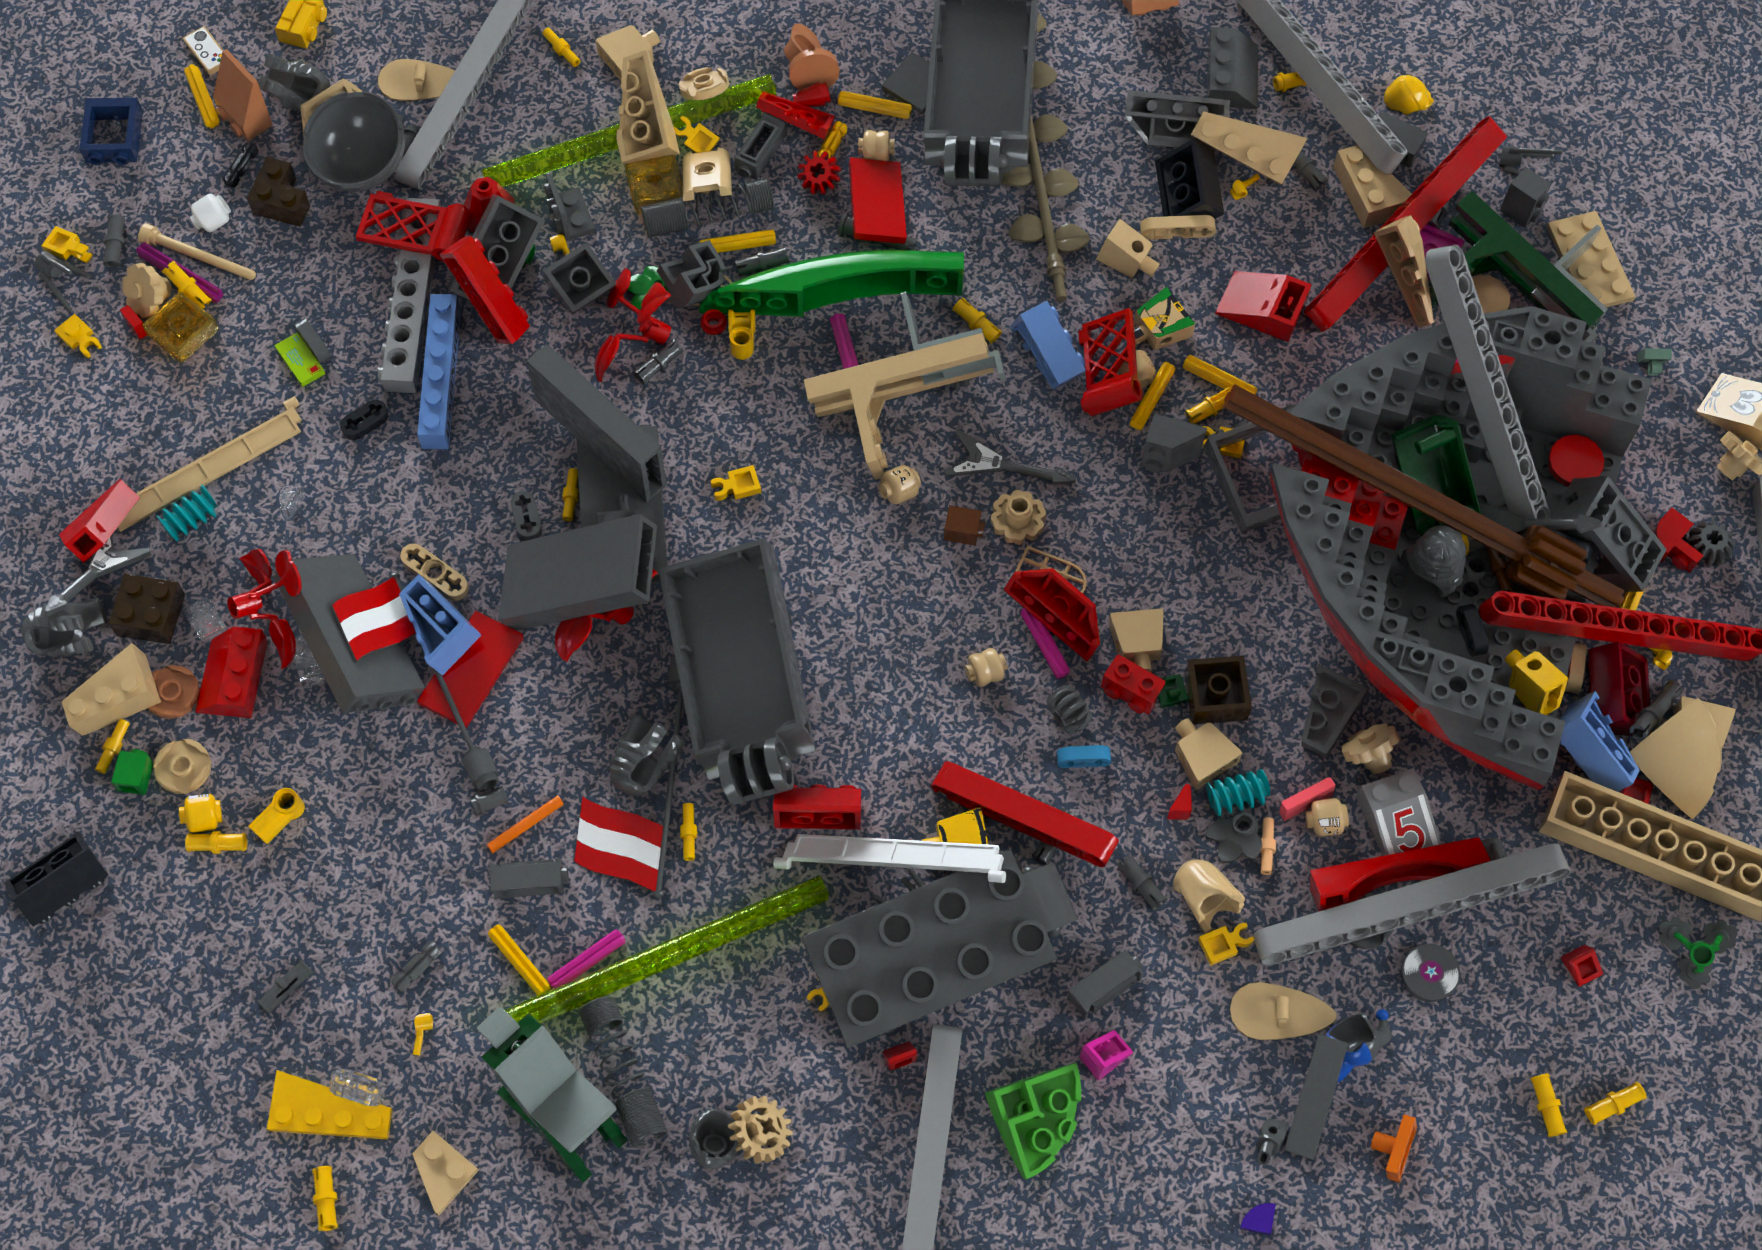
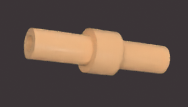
(1268, 846)

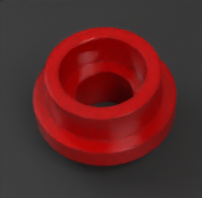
(713, 315)

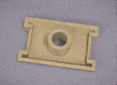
(706, 173)

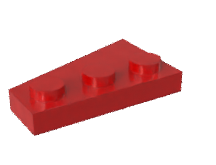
(799, 115)

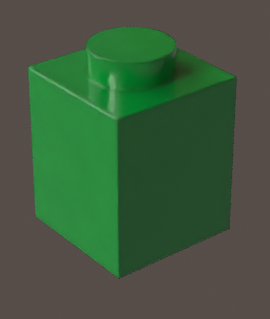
(132, 772)

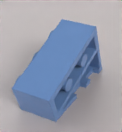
(438, 624)
(1595, 746)

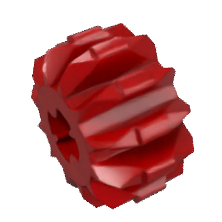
(828, 166)

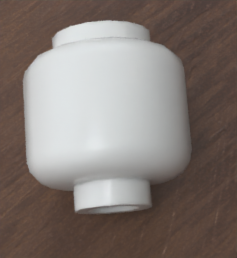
(210, 212)

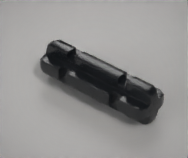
(240, 164)

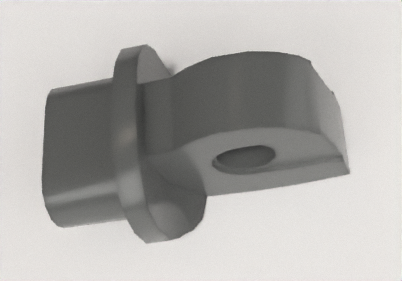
(1268, 1143)

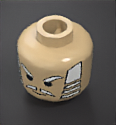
(1327, 817)

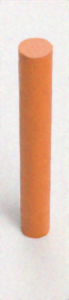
(525, 824)

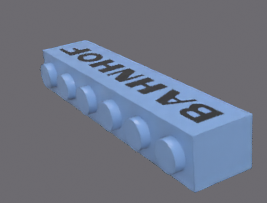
(439, 371)

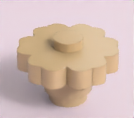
(145, 289)
(1739, 457)
(1018, 517)
(1372, 747)

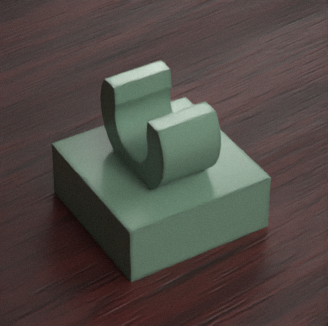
(1654, 359)

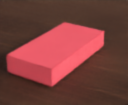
(1302, 801)

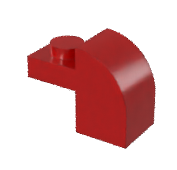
(1671, 532)

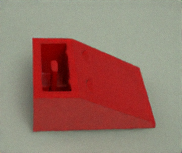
(1265, 302)

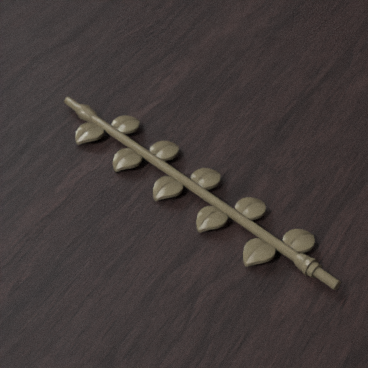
(1055, 184)

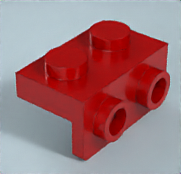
(1132, 684)

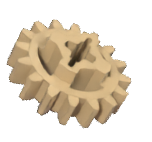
(760, 1129)

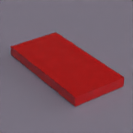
(877, 200)
(474, 672)

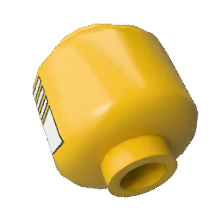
(201, 813)

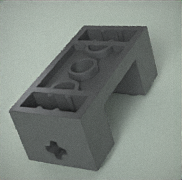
(1624, 537)

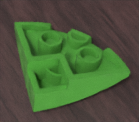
(1037, 1116)

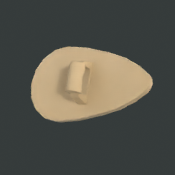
(413, 80)
(1278, 1012)

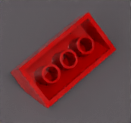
(485, 290)

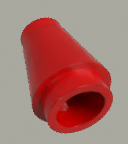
(813, 96)

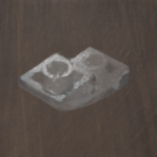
(204, 620)

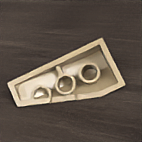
(644, 117)
(1406, 259)

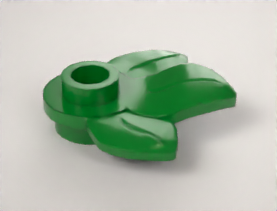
(641, 284)

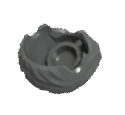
(710, 1139)

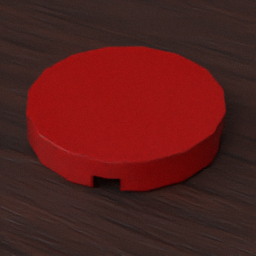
(1575, 458)

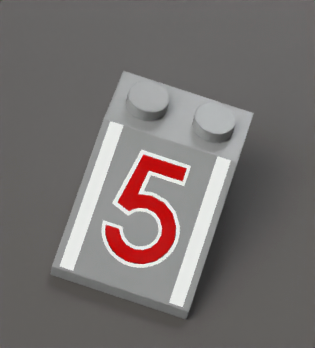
(1398, 813)

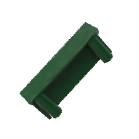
(1436, 456)

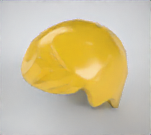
(1407, 95)

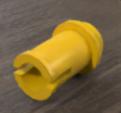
(1286, 81)

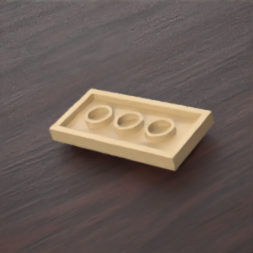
(1599, 266)

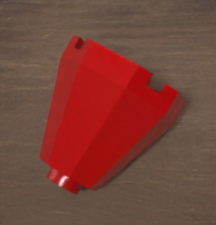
(479, 197)

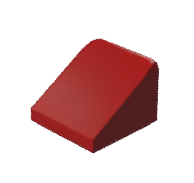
(1182, 806)
(1582, 964)
(900, 1055)

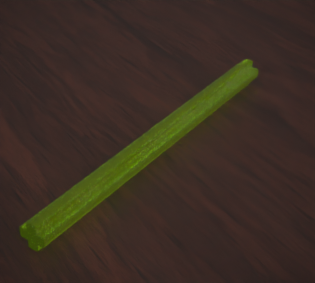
(605, 139)
(672, 952)

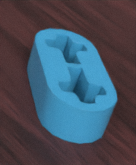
(1083, 756)

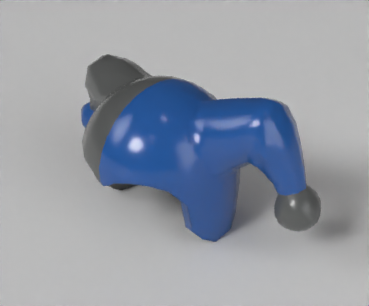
(1362, 1039)

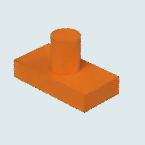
(1397, 1146)

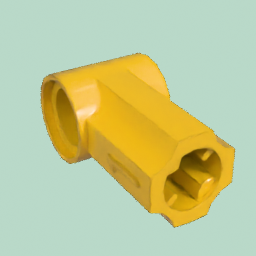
(274, 817)

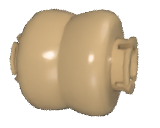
(876, 145)
(986, 667)

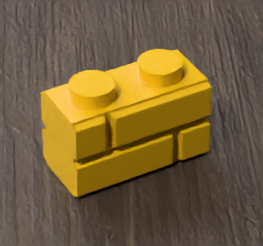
(300, 22)

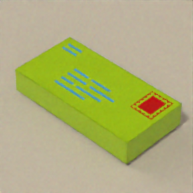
(299, 359)

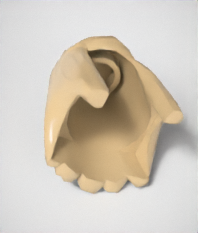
(1206, 891)

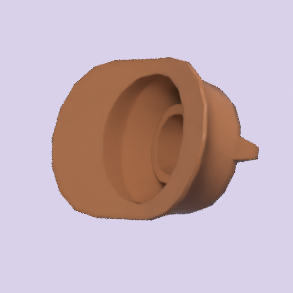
(800, 40)

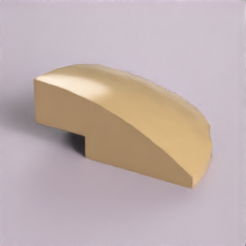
(1683, 757)

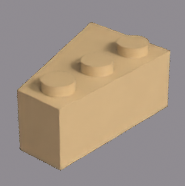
(1370, 191)
(112, 693)

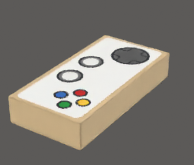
(204, 49)

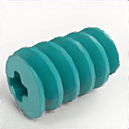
(188, 513)
(1238, 791)

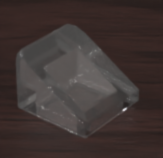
(290, 500)

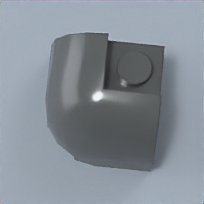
(693, 275)

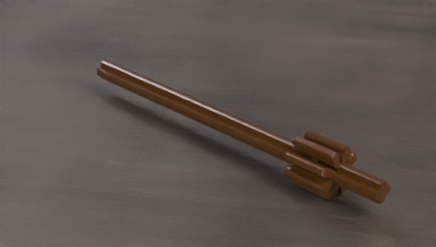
(1536, 561)

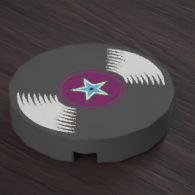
(1430, 972)

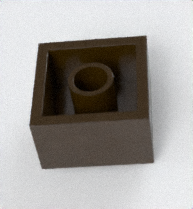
(147, 608)
(1217, 690)

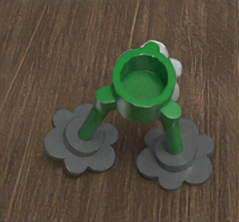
(1701, 953)

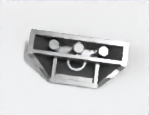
(1168, 117)

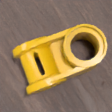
(741, 330)

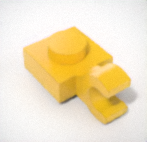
(65, 243)

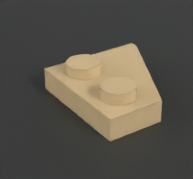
(442, 1170)

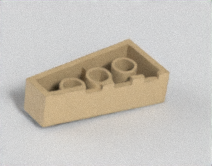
(1254, 146)

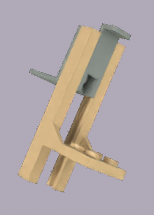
(872, 383)

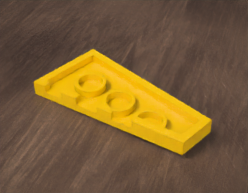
(314, 1109)

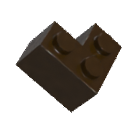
(275, 196)

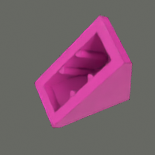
(1105, 1054)

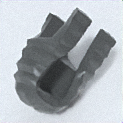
(292, 81)
(1438, 558)
(62, 631)
(633, 765)

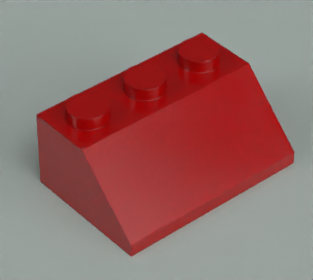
(232, 673)
(818, 808)

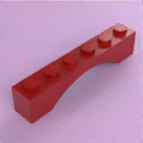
(1353, 880)

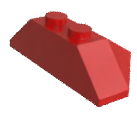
(1058, 608)

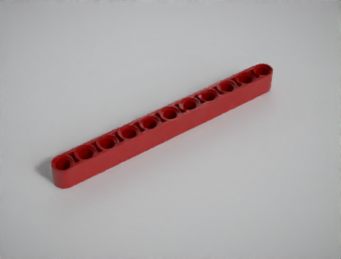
(1422, 206)
(1621, 625)

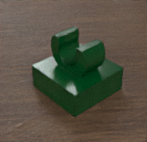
(1173, 692)

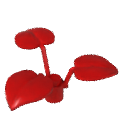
(649, 326)
(251, 602)
(574, 632)

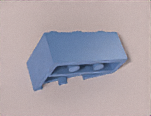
(1049, 344)

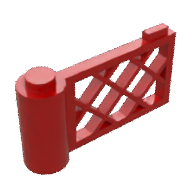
(447, 229)
(1114, 389)

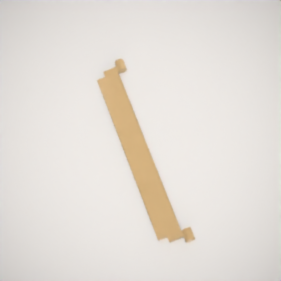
(215, 464)

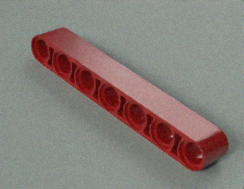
(1025, 814)

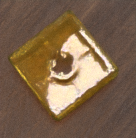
(644, 173)
(195, 326)

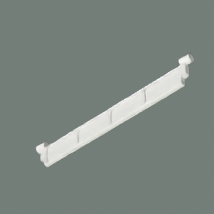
(895, 853)

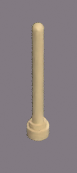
(151, 235)

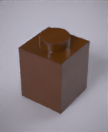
(963, 525)

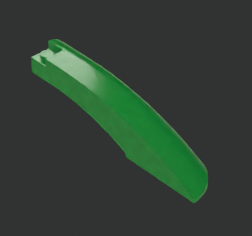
(840, 278)

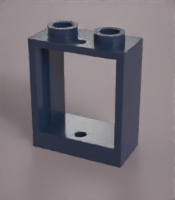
(111, 109)

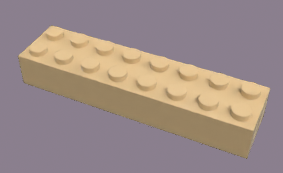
(1656, 844)

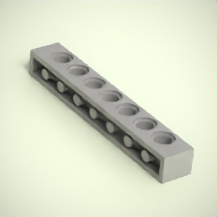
(405, 376)

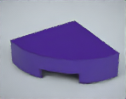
(1259, 1219)

